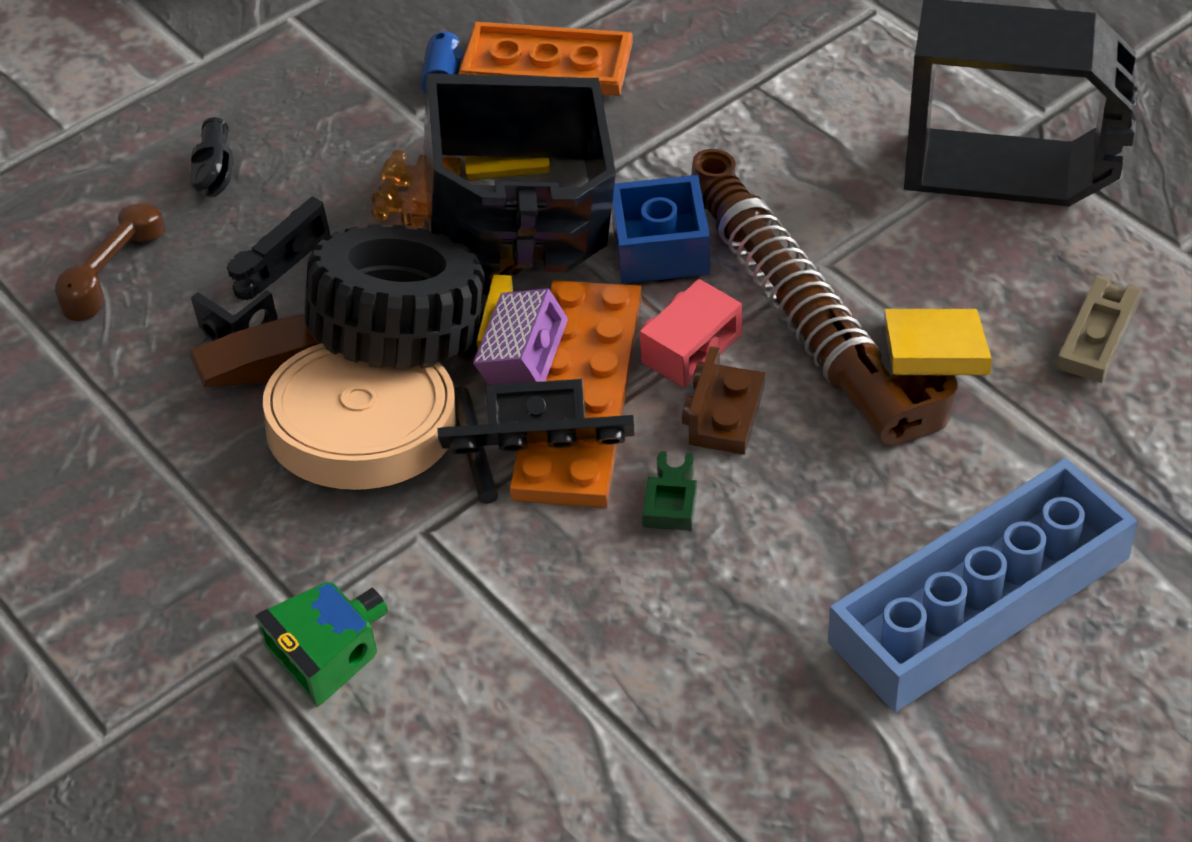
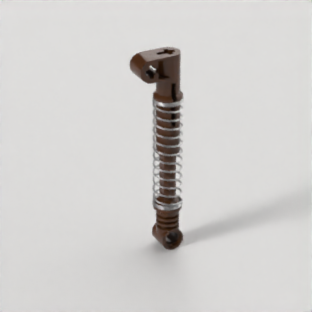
(893, 405)

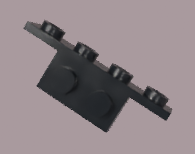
(536, 414)

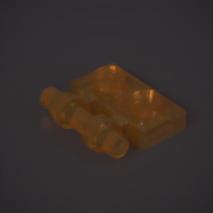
(410, 204)

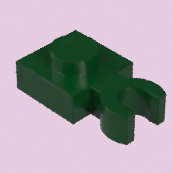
(670, 496)

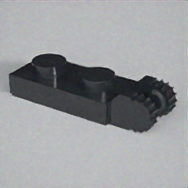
(279, 249)

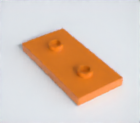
(548, 53)

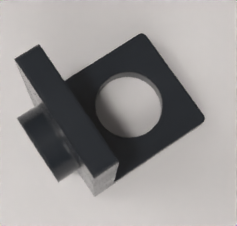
(219, 323)

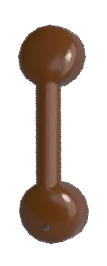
(79, 286)

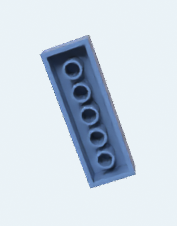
(980, 583)

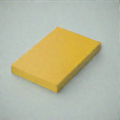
(936, 342)

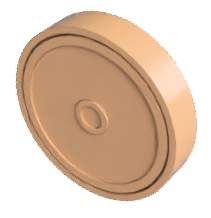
(356, 421)

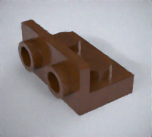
(723, 405)

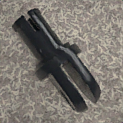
(212, 159)

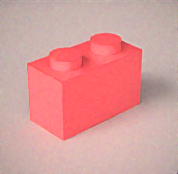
(687, 329)

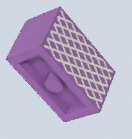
(521, 338)

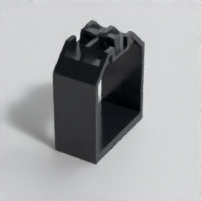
(1028, 43)
(519, 120)

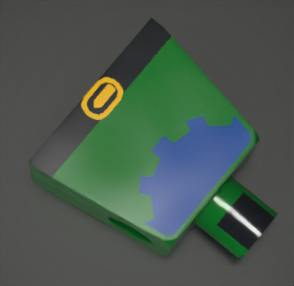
(322, 637)

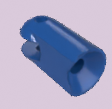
(441, 56)

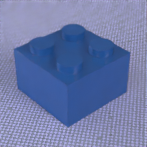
(660, 229)

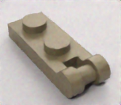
(1098, 329)

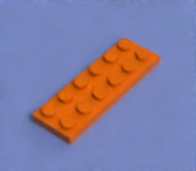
(599, 350)

